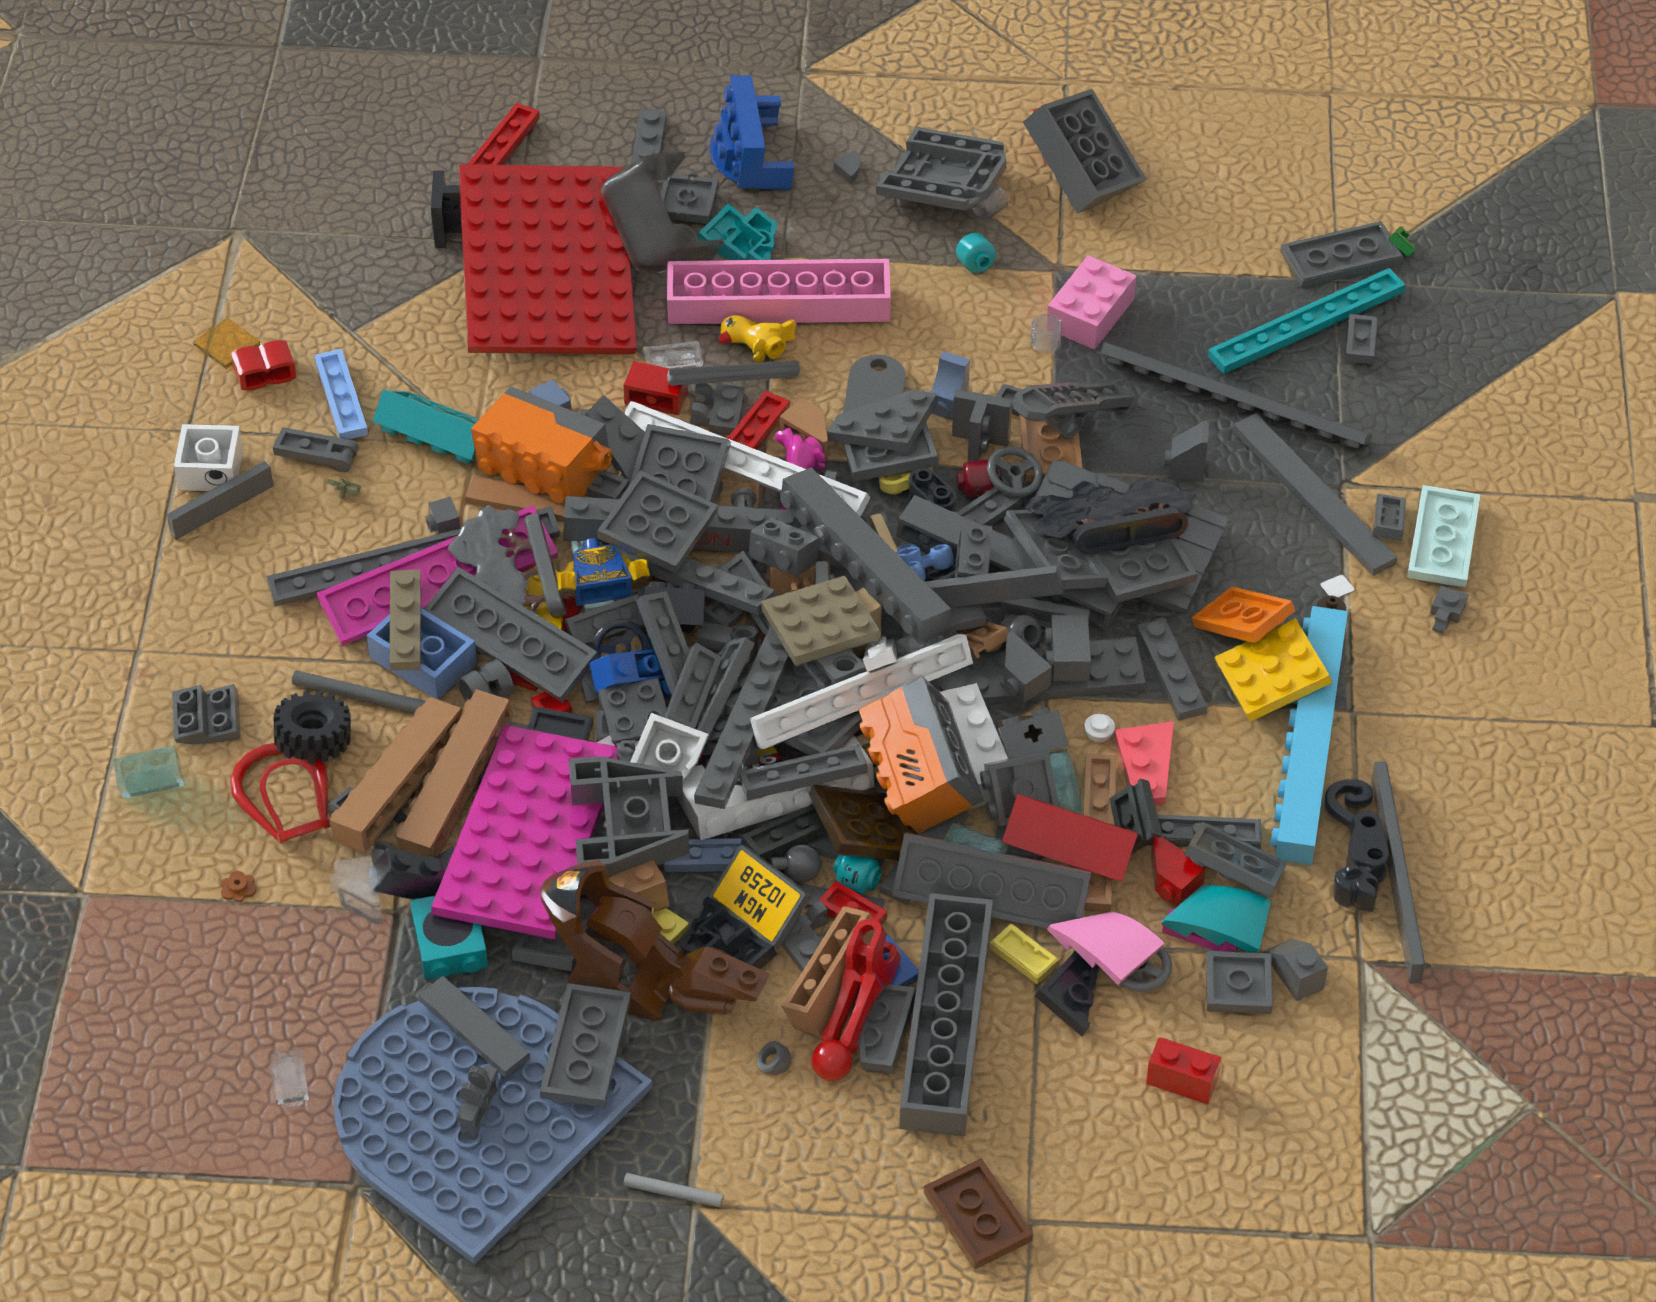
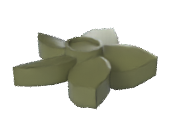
(345, 487)

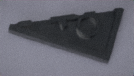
(1070, 992)

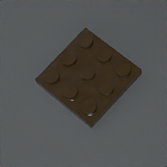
(859, 822)

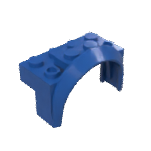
(743, 121)

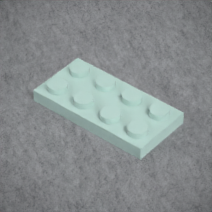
(1443, 536)

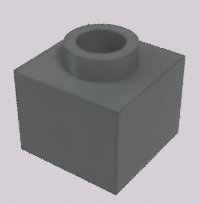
(442, 516)

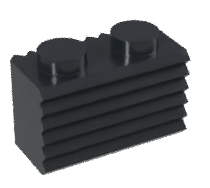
(406, 874)

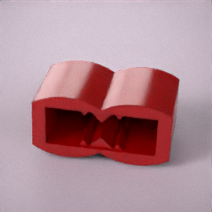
(263, 365)

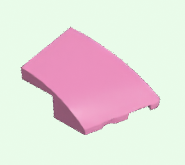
(1110, 941)

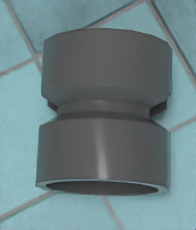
(491, 679)

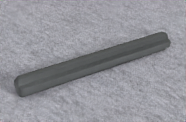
(734, 372)

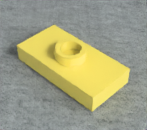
(1024, 954)

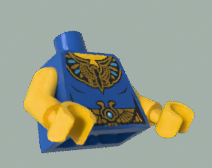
(600, 573)

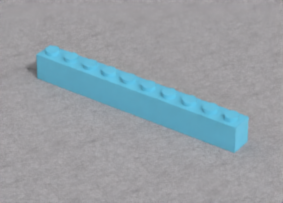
(1309, 745)

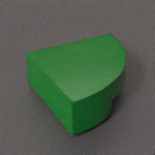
(1400, 240)

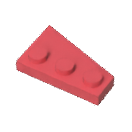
(1146, 755)

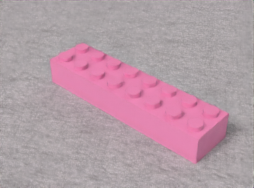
(779, 291)

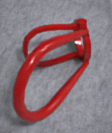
(320, 781)

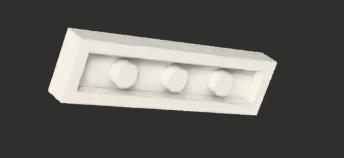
(880, 653)

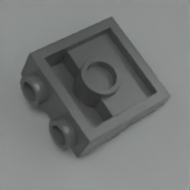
(1023, 775)

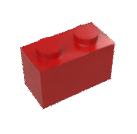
(649, 387)
(1183, 1070)

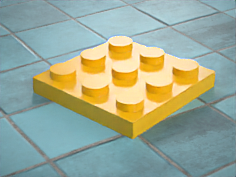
(1273, 670)

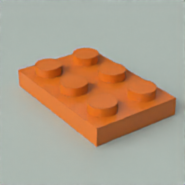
(1243, 614)

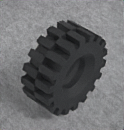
(312, 726)

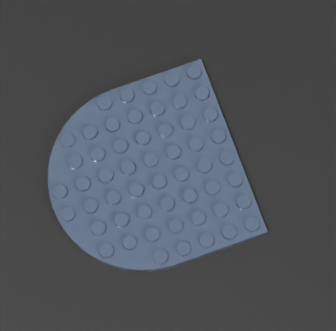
(403, 1134)

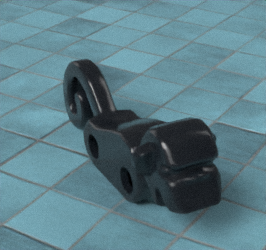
(1367, 848)

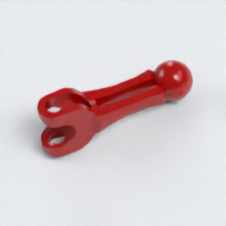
(866, 975)

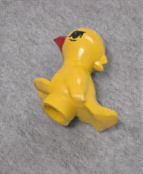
(761, 338)

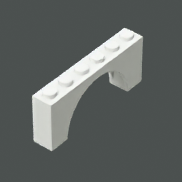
(742, 812)

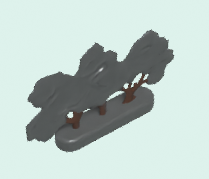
(480, 547)

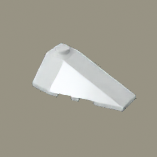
(669, 745)

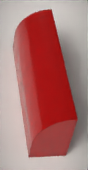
(1069, 837)

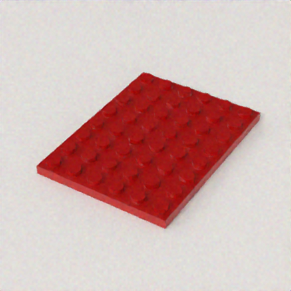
(543, 262)

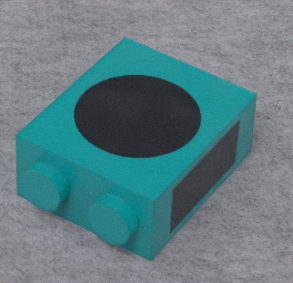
(446, 943)

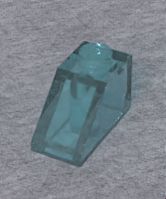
(1065, 781)

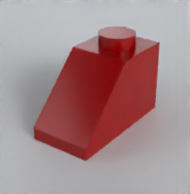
(1174, 872)

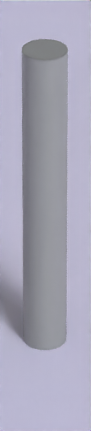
(673, 1190)

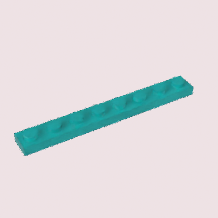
(1306, 321)

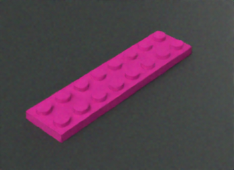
(364, 601)

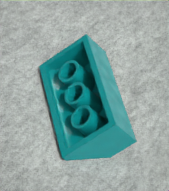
(427, 422)

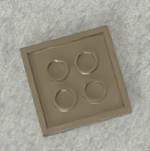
(820, 620)

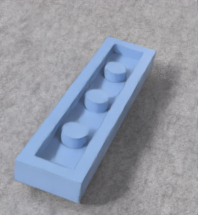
(341, 394)

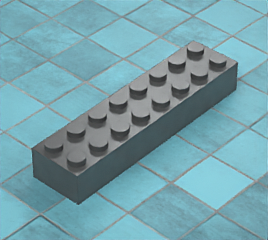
(946, 1015)

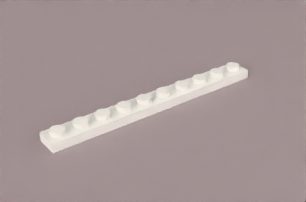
(745, 460)

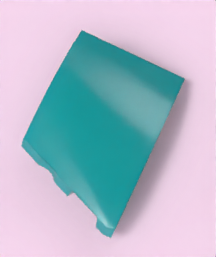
(742, 236)
(1222, 916)

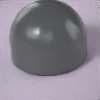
(782, 1061)

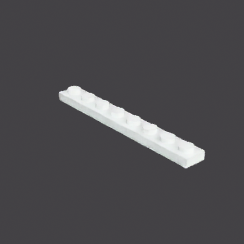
(859, 691)

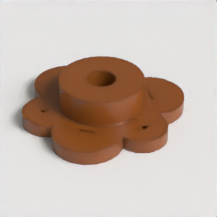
(238, 886)

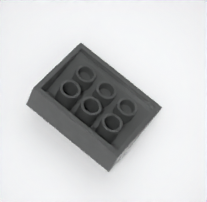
(1084, 150)

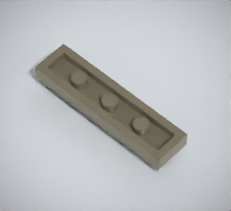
(405, 620)

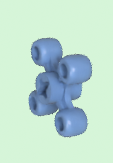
(939, 557)

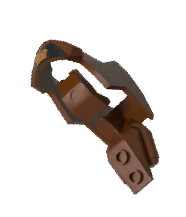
(699, 982)

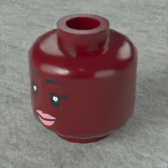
(974, 479)

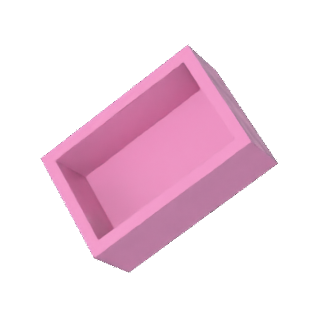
(1093, 301)

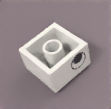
(207, 456)

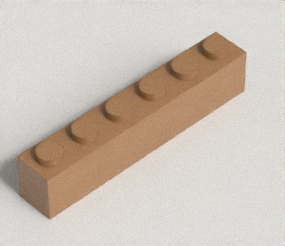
(454, 775)
(394, 776)

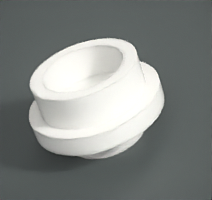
(1099, 727)

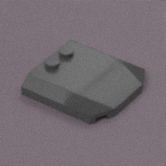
(945, 170)

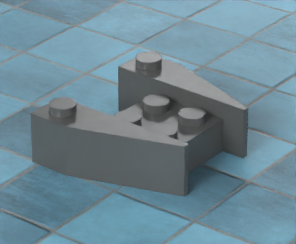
(633, 809)

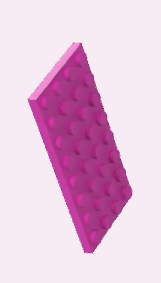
(519, 833)

